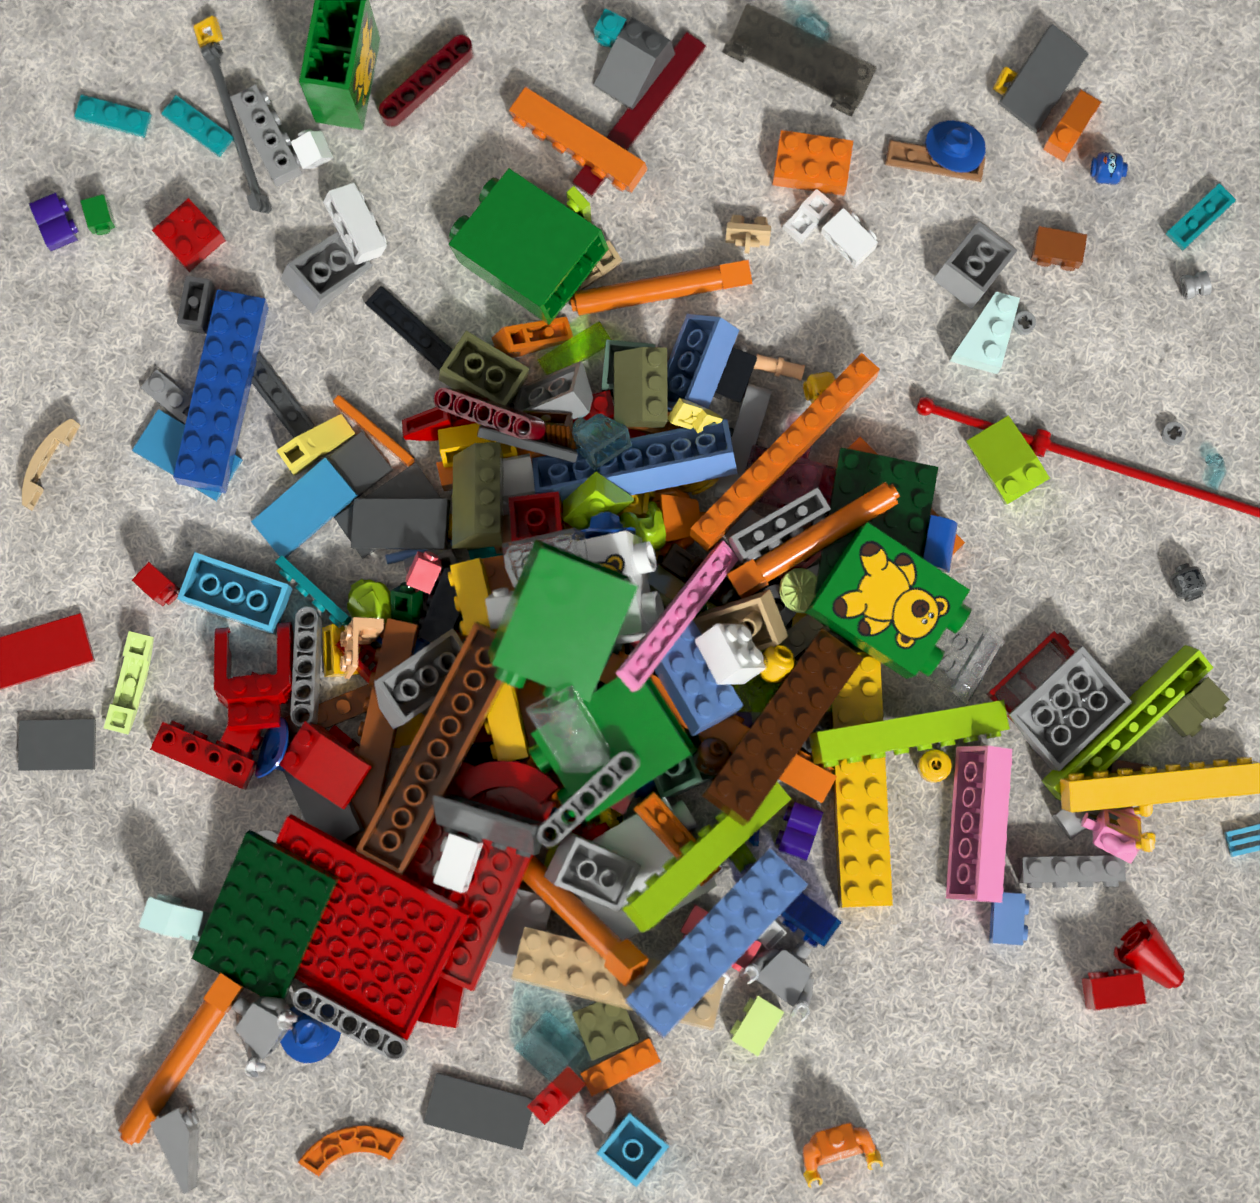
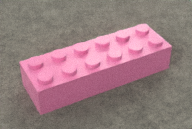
(979, 823)

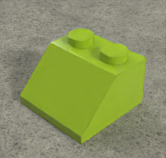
(593, 498)

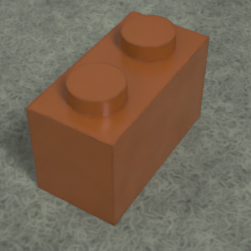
(1058, 248)

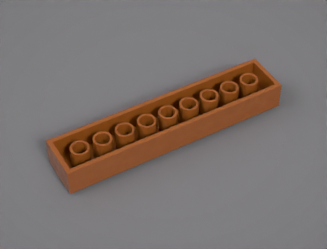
(434, 754)

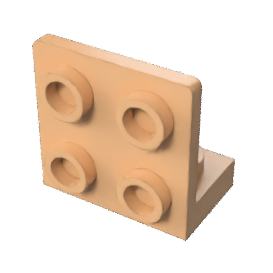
(359, 631)

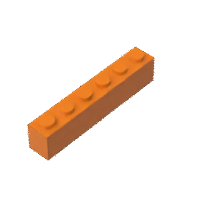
(578, 140)

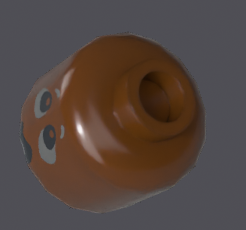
(711, 756)

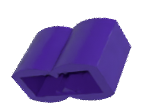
(54, 222)
(799, 831)

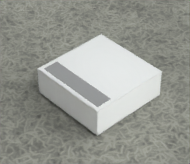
(772, 935)

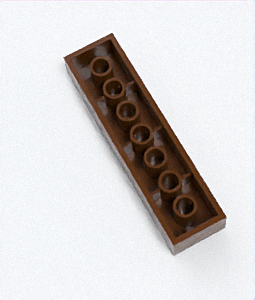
(782, 727)

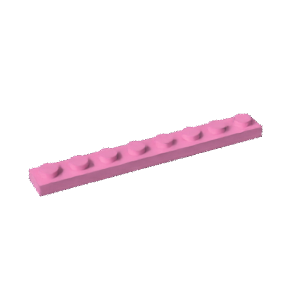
(677, 616)

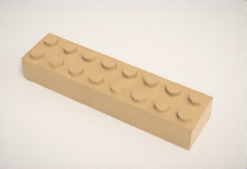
(579, 970)

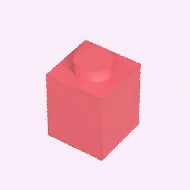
(424, 571)

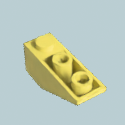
(315, 444)

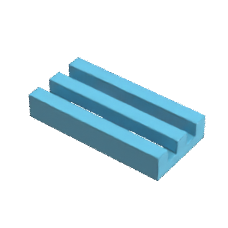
(1231, 843)

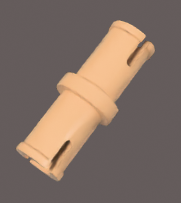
(779, 367)

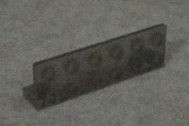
(801, 58)

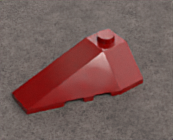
(444, 1004)

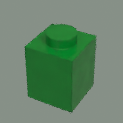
(98, 214)

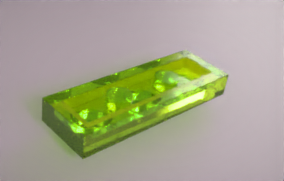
(575, 349)

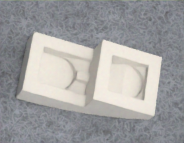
(808, 216)

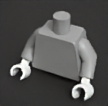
(785, 976)
(262, 1028)

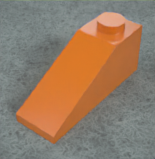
(1072, 125)
(532, 337)

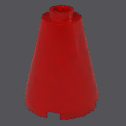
(1150, 955)

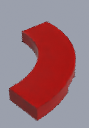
(507, 774)

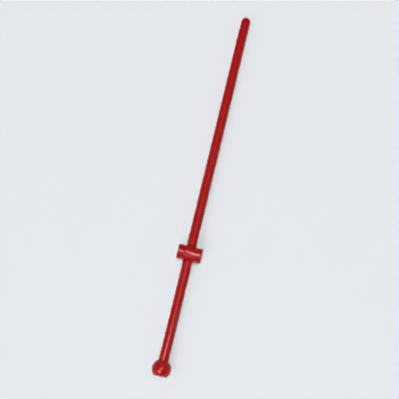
(1042, 443)

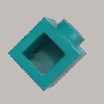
(608, 28)

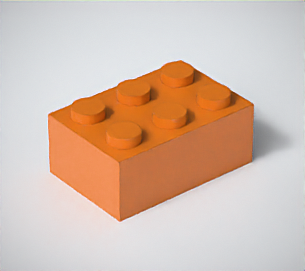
(813, 162)

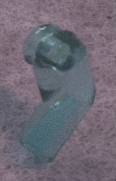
(1219, 470)

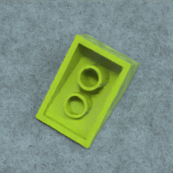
(1007, 460)

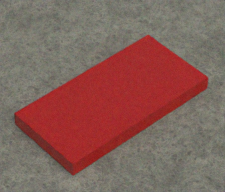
(44, 650)

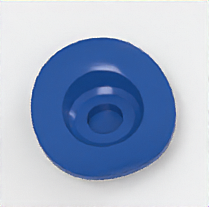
(956, 146)
(605, 524)
(272, 749)
(310, 1038)

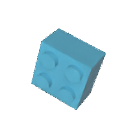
(633, 1149)

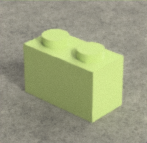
(756, 1025)

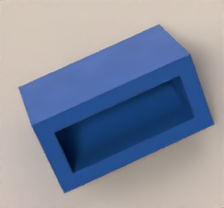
(940, 542)

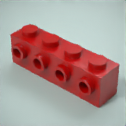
(203, 755)

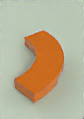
(347, 1141)

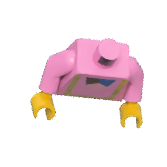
(1120, 831)

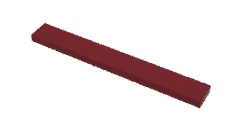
(635, 120)

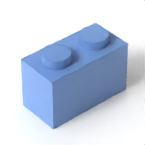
(1008, 919)

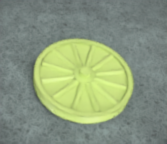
(797, 589)

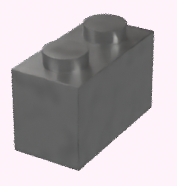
(196, 304)

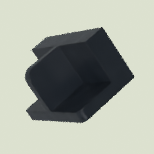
(735, 375)

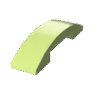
(130, 683)

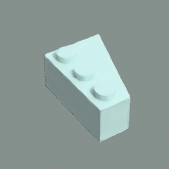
(989, 336)
(173, 919)

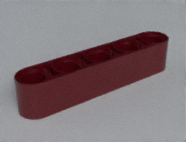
(427, 70)
(496, 419)

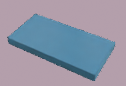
(162, 443)
(304, 508)

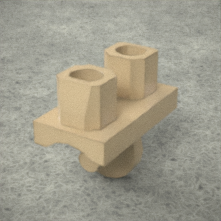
(748, 234)

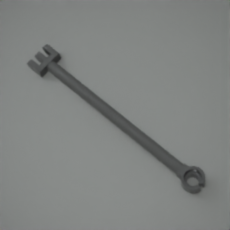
(257, 202)

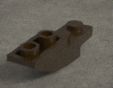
(684, 564)

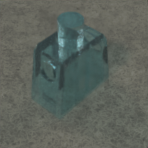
(600, 439)

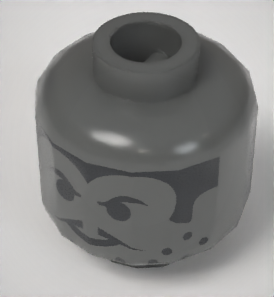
(1188, 582)

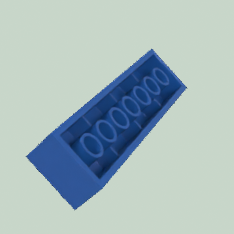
(221, 391)

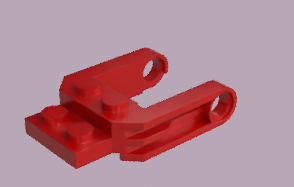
(253, 699)

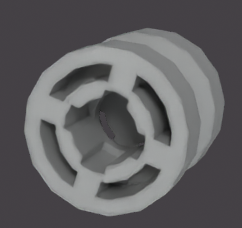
(1195, 285)

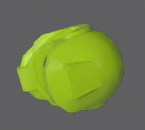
(648, 528)
(369, 600)

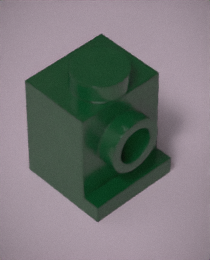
(406, 603)

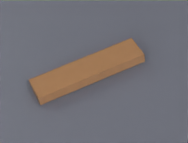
(917, 158)

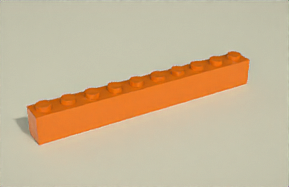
(784, 452)
(801, 773)

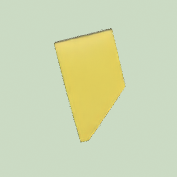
(692, 415)

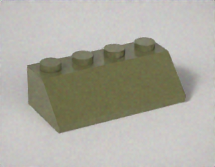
(478, 496)

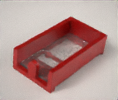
(1032, 671)

